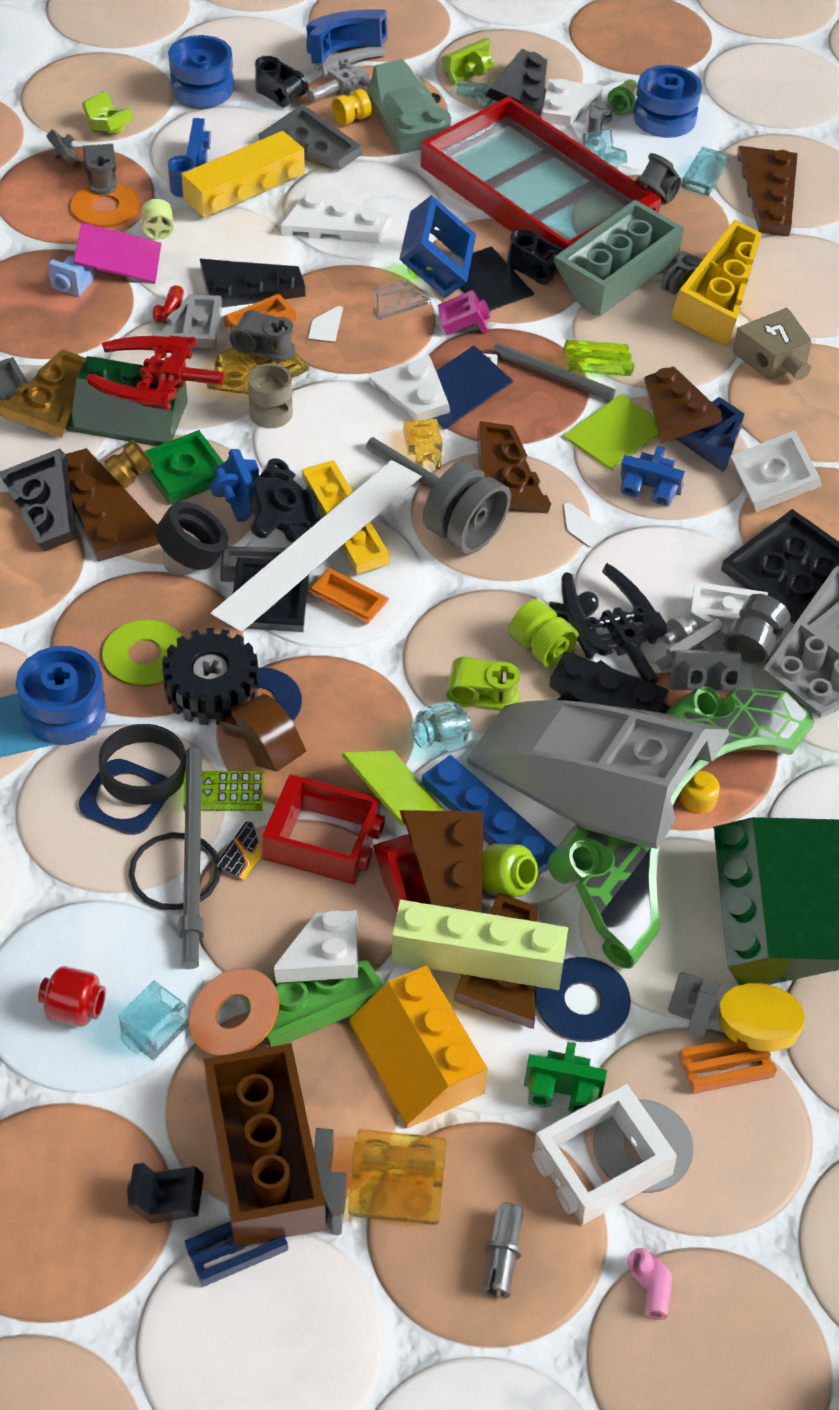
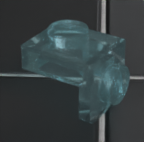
(601, 144)

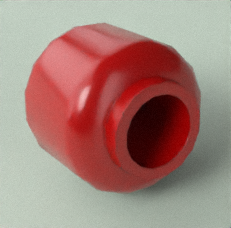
(72, 996)

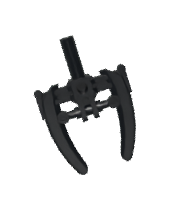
(622, 634)

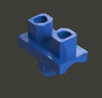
(652, 472)
(234, 481)

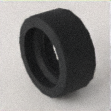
(182, 546)

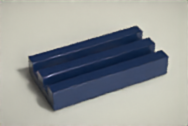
(230, 1266)

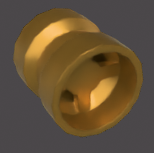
(128, 464)

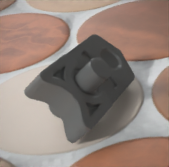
(63, 147)

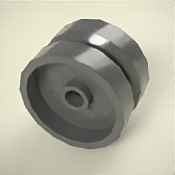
(466, 507)

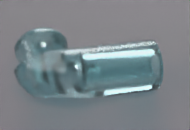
(474, 90)

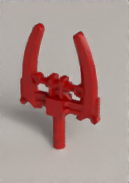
(169, 372)

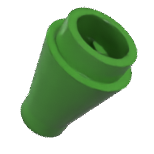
(623, 97)

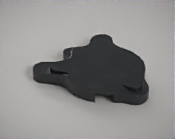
(281, 503)

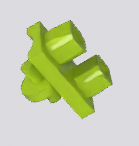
(468, 61)

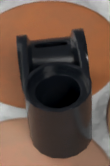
(279, 80)
(532, 255)

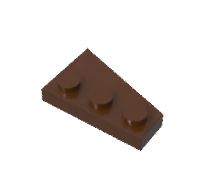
(678, 405)
(504, 459)
(497, 997)

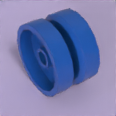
(201, 71)
(667, 101)
(61, 695)

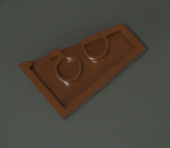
(448, 856)

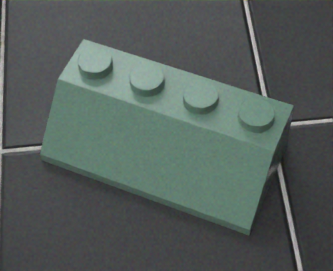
(619, 256)

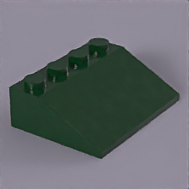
(779, 897)

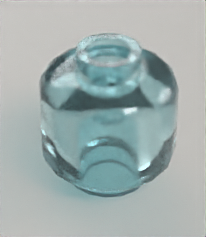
(441, 728)

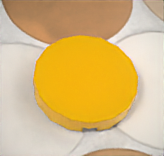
(761, 1016)

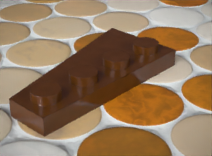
(771, 187)
(106, 510)

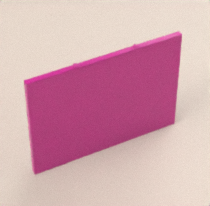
(117, 253)

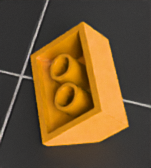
(419, 1047)

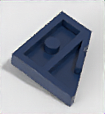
(717, 441)

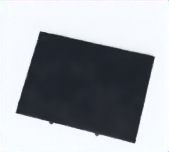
(494, 280)

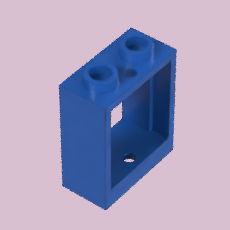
(418, 252)

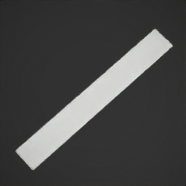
(315, 546)

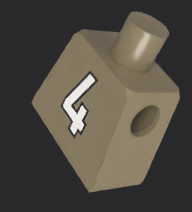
(774, 345)

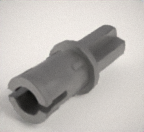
(503, 1251)

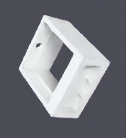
(640, 1130)

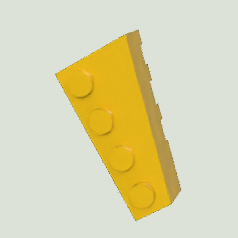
(716, 288)

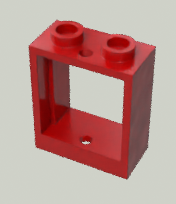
(330, 801)

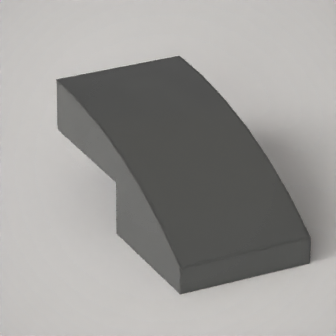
(332, 1183)

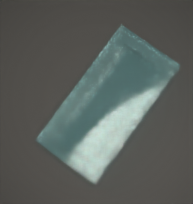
(705, 171)

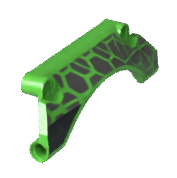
(620, 875)

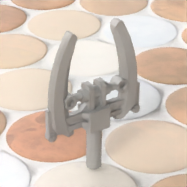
(347, 77)

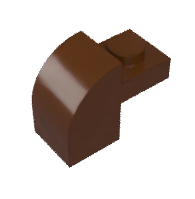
(267, 732)

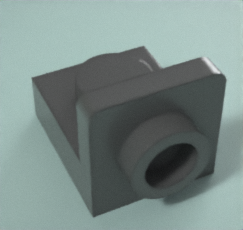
(694, 1000)

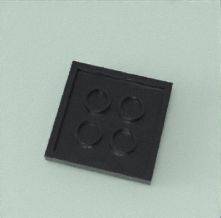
(786, 561)

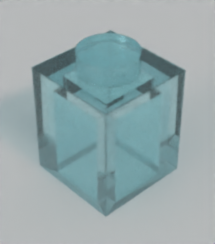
(152, 1021)

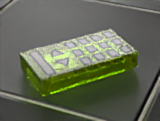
(231, 791)

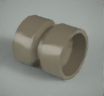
(270, 395)

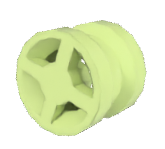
(163, 224)

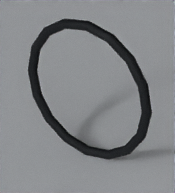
(140, 893)

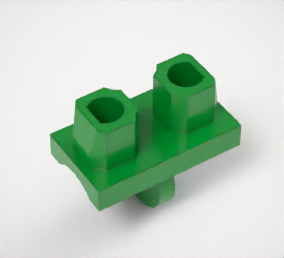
(564, 1075)

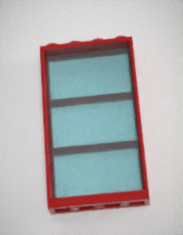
(529, 174)

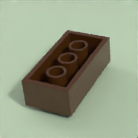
(264, 1145)

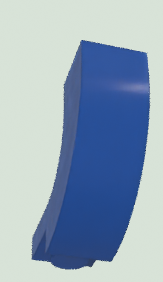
(345, 30)

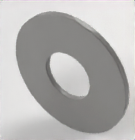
(612, 1155)

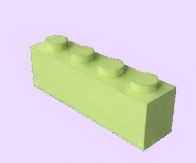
(479, 944)

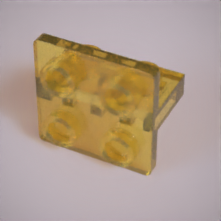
(397, 1177)

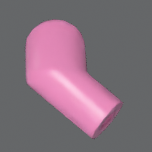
(654, 1279)

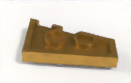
(48, 397)

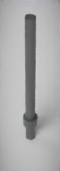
(191, 923)

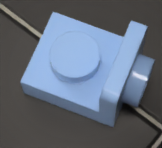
(70, 277)

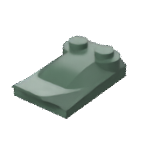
(405, 106)

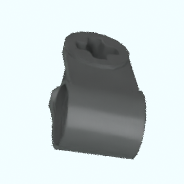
(101, 168)
(660, 177)
(262, 334)

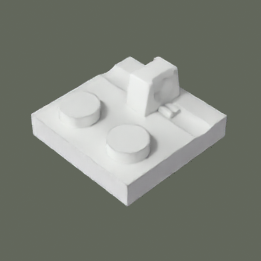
(775, 471)

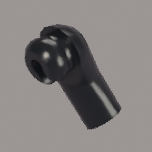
(588, 601)

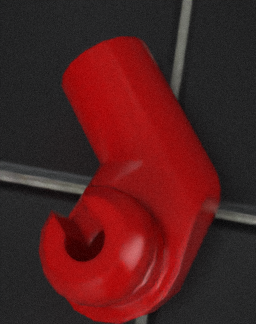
(172, 302)

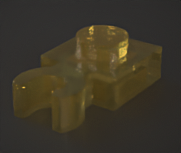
(424, 441)

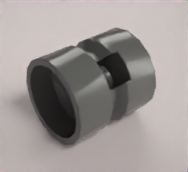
(757, 629)

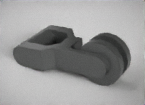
(599, 114)
(681, 270)

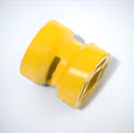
(351, 107)

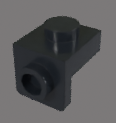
(166, 1193)

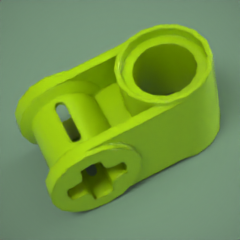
(479, 682)

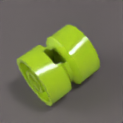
(539, 628)

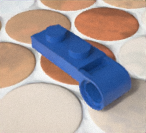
(196, 155)

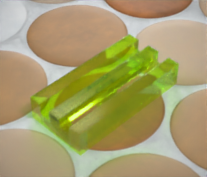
(598, 357)

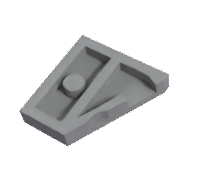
(195, 318)

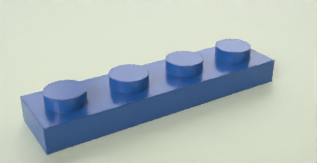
(501, 824)

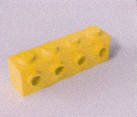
(243, 174)

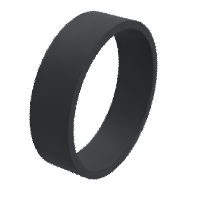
(136, 734)

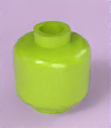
(508, 870)

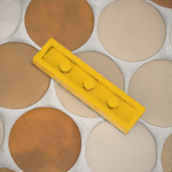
(365, 548)

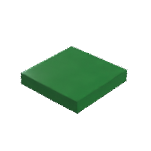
(183, 466)

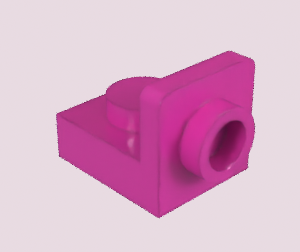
(463, 312)

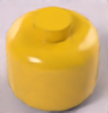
(700, 793)

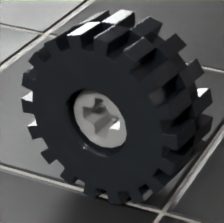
(212, 694)

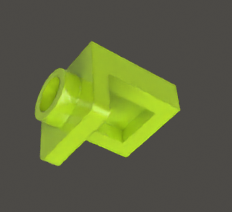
(104, 116)

